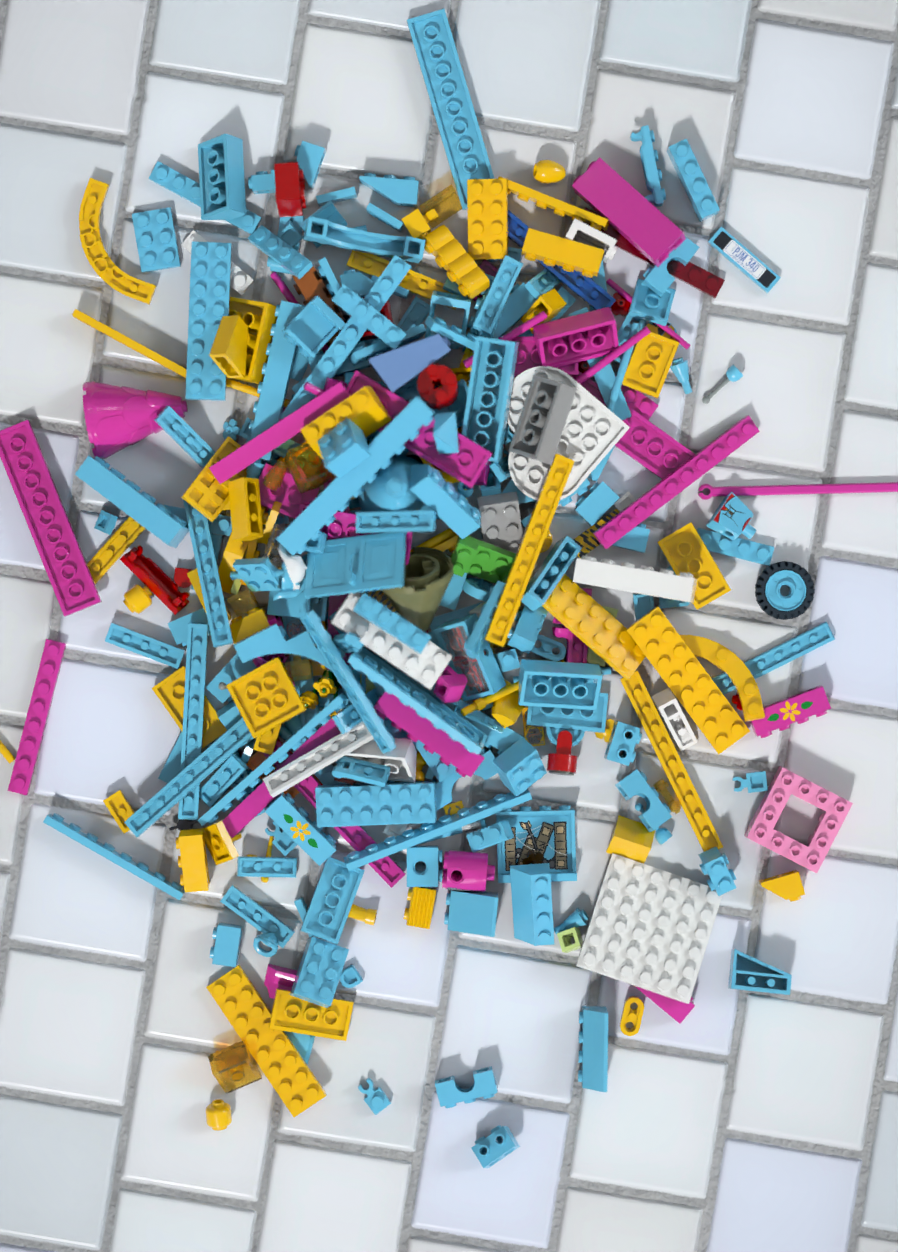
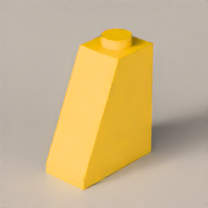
(230, 346)

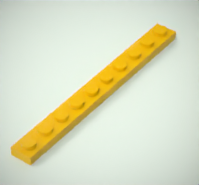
(529, 550)
(671, 762)

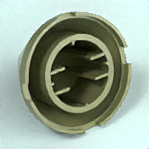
(423, 588)

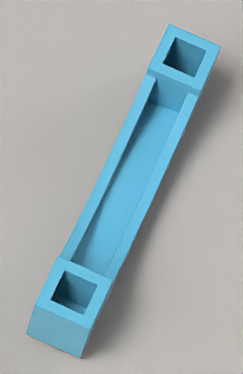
(340, 236)

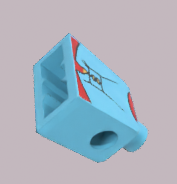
(732, 518)

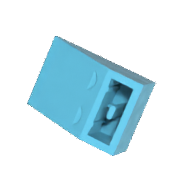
(298, 605)

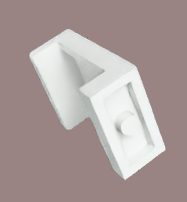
(594, 236)

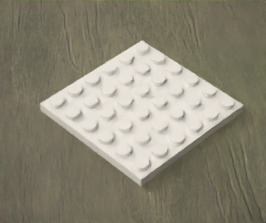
(649, 928)

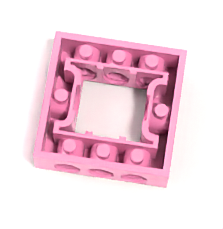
(762, 824)

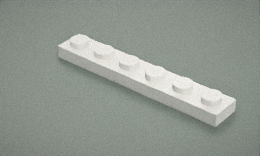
(317, 759)

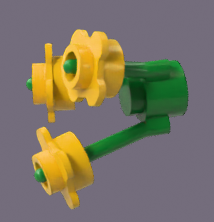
(325, 686)

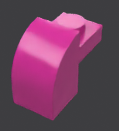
(450, 685)

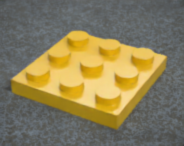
(266, 697)

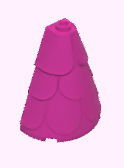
(123, 415)

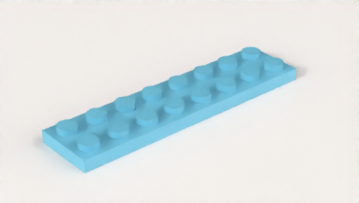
(207, 305)
(420, 700)

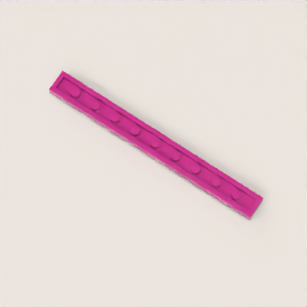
(676, 482)
(354, 835)

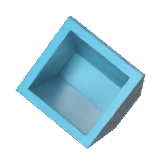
(472, 912)

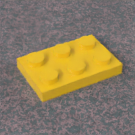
(650, 364)

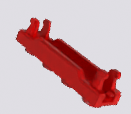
(155, 579)

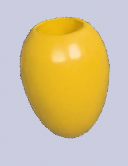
(548, 171)

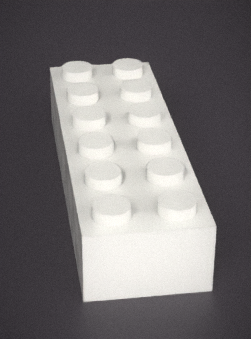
(635, 580)
(422, 667)

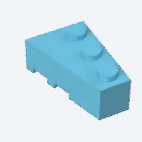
(527, 628)
(754, 975)

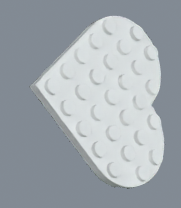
(586, 437)

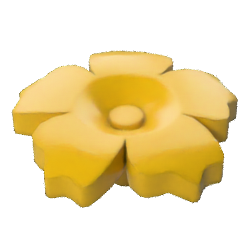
(608, 730)

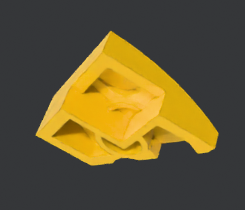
(507, 709)

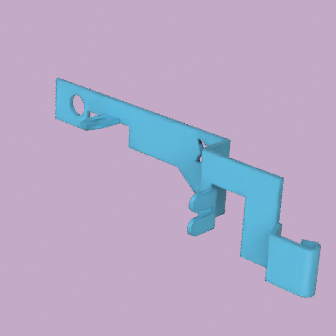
(473, 718)

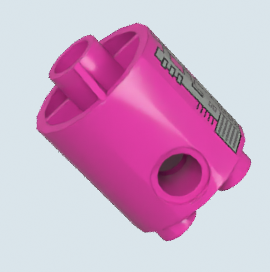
(471, 873)

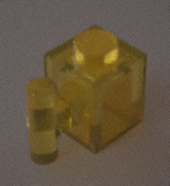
(298, 668)

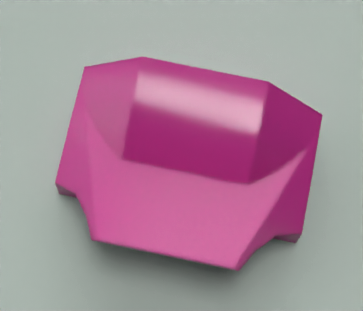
(279, 978)

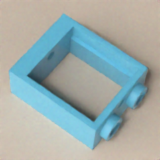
(449, 300)

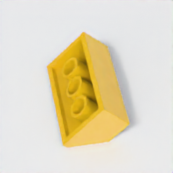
(361, 408)

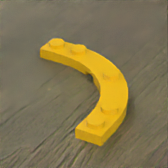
(95, 252)
(734, 668)

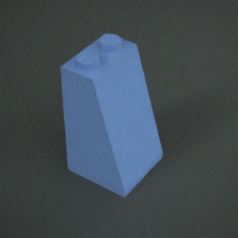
(407, 362)

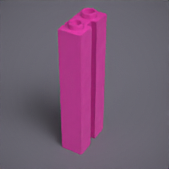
(628, 212)

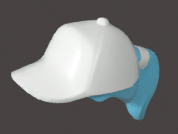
(293, 574)

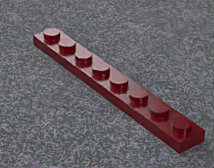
(689, 274)

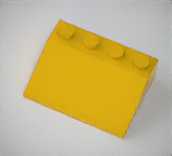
(259, 319)

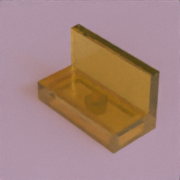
(445, 204)

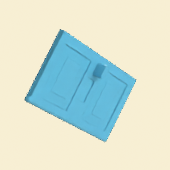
(356, 565)

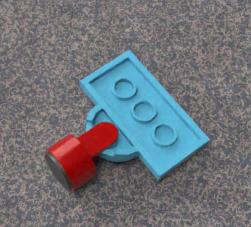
(566, 729)

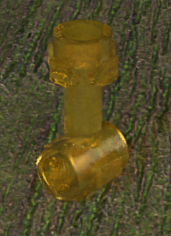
(660, 786)

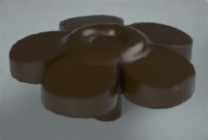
(533, 858)

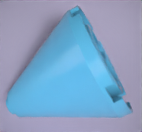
(391, 489)

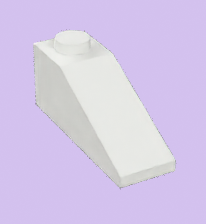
(674, 719)

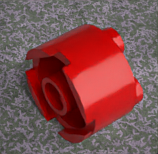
(439, 397)

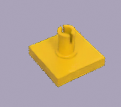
(220, 843)

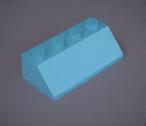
(222, 178)
(444, 500)
(559, 684)
(532, 903)
(594, 1048)

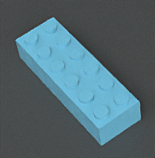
(490, 393)
(129, 499)
(376, 805)

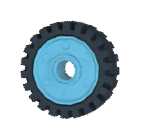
(800, 590)

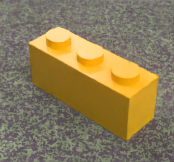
(245, 509)
(193, 860)

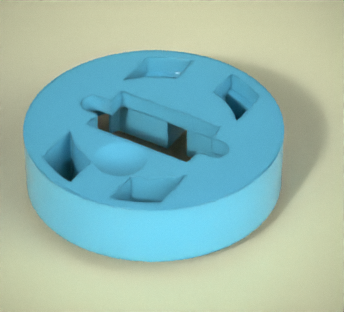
(477, 588)

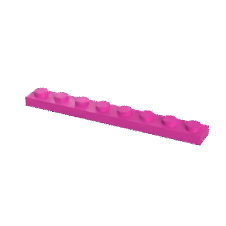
(37, 717)

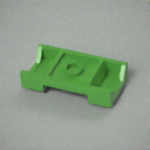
(481, 560)

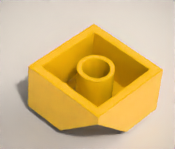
(249, 625)

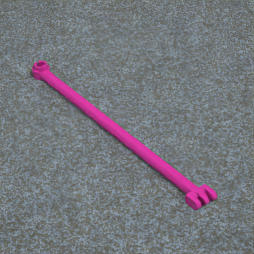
(798, 489)

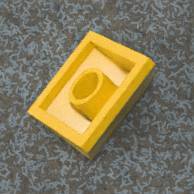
(630, 840)

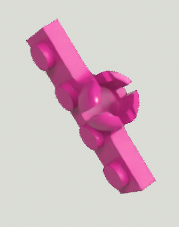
(576, 649)

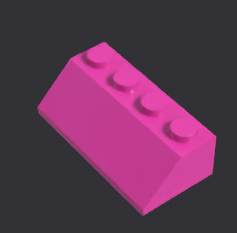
(576, 338)

